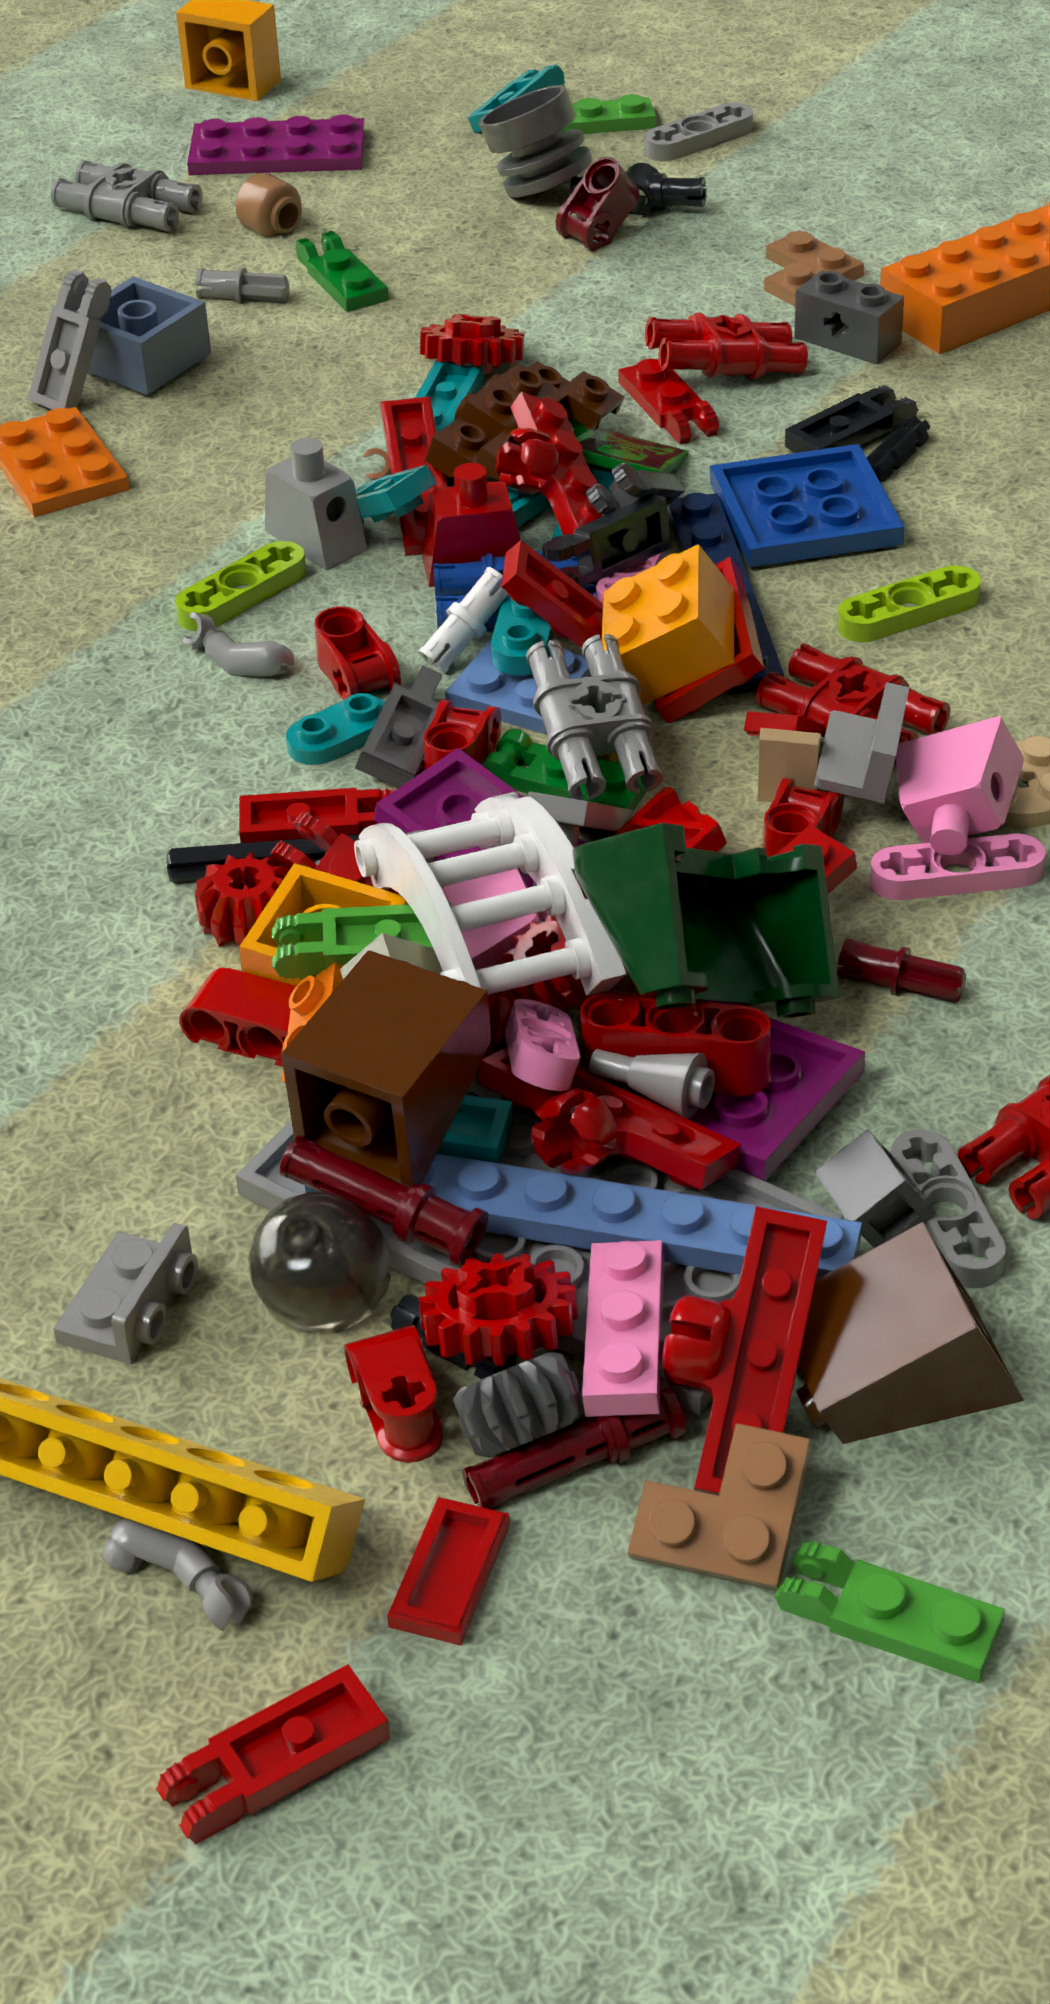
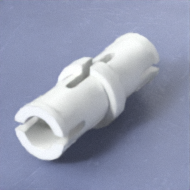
(465, 621)

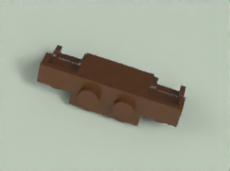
(487, 420)

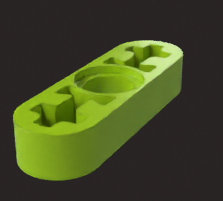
(264, 570)
(936, 592)

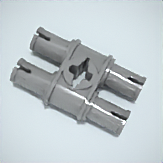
(127, 195)
(594, 717)

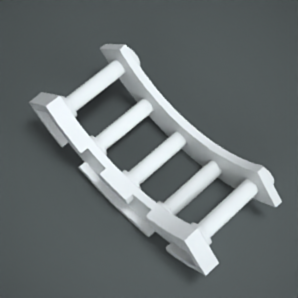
(516, 836)

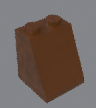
(387, 1065)
(897, 1344)

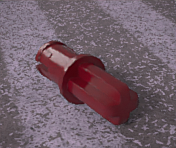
(900, 971)

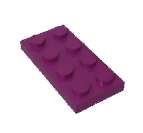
(276, 145)

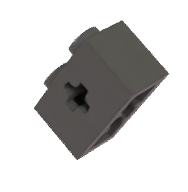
(849, 316)

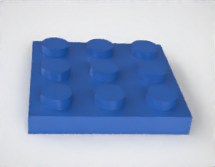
(806, 505)

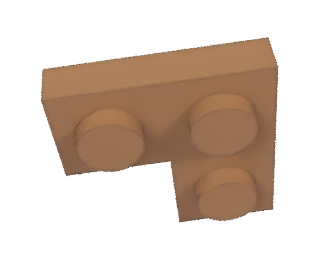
(802, 259)
(742, 1530)

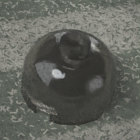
(319, 1262)

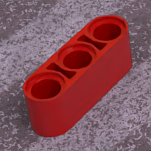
(240, 1014)
(729, 1035)

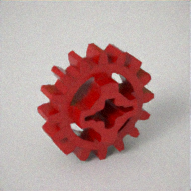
(472, 341)
(498, 1309)

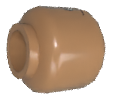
(268, 205)

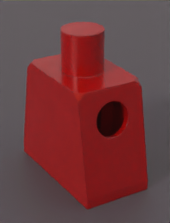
(468, 520)

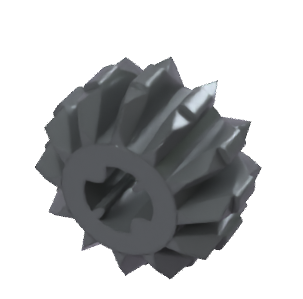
(518, 1404)

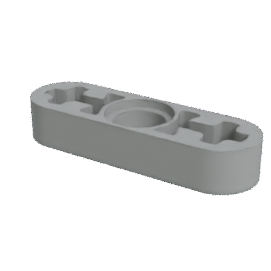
(698, 131)
(953, 1185)

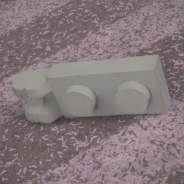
(69, 341)

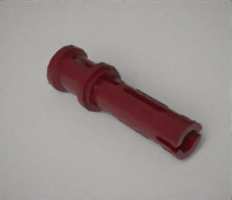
(411, 1211)
(571, 1449)

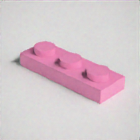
(624, 1329)

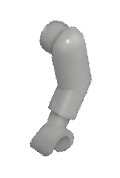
(240, 659)
(222, 1593)

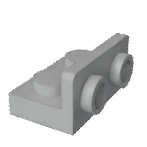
(129, 1295)

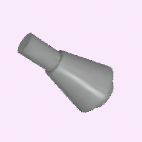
(671, 1080)

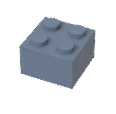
(149, 336)

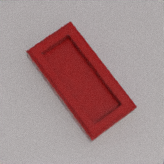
(449, 1571)

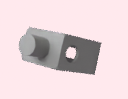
(314, 506)

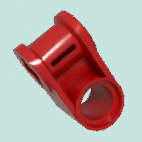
(353, 653)
(462, 728)
(795, 810)
(397, 1393)

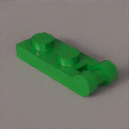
(547, 775)

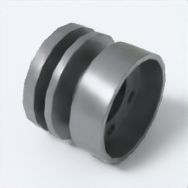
(539, 151)

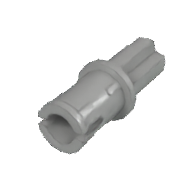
(242, 285)

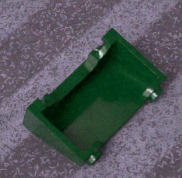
(713, 920)

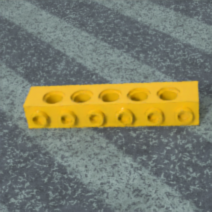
(176, 1484)

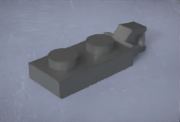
(396, 740)

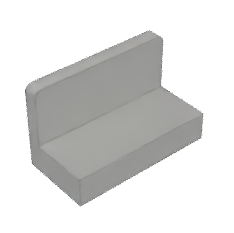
(862, 750)

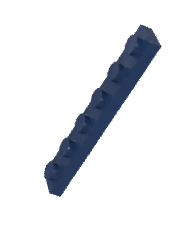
(702, 521)

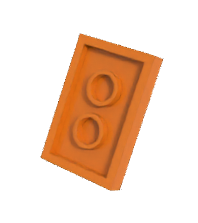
(58, 462)

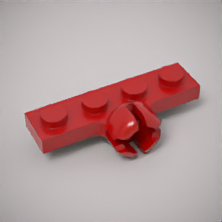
(548, 461)
(605, 1120)
(750, 1344)

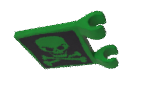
(612, 448)

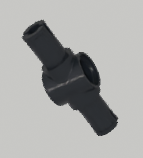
(661, 190)

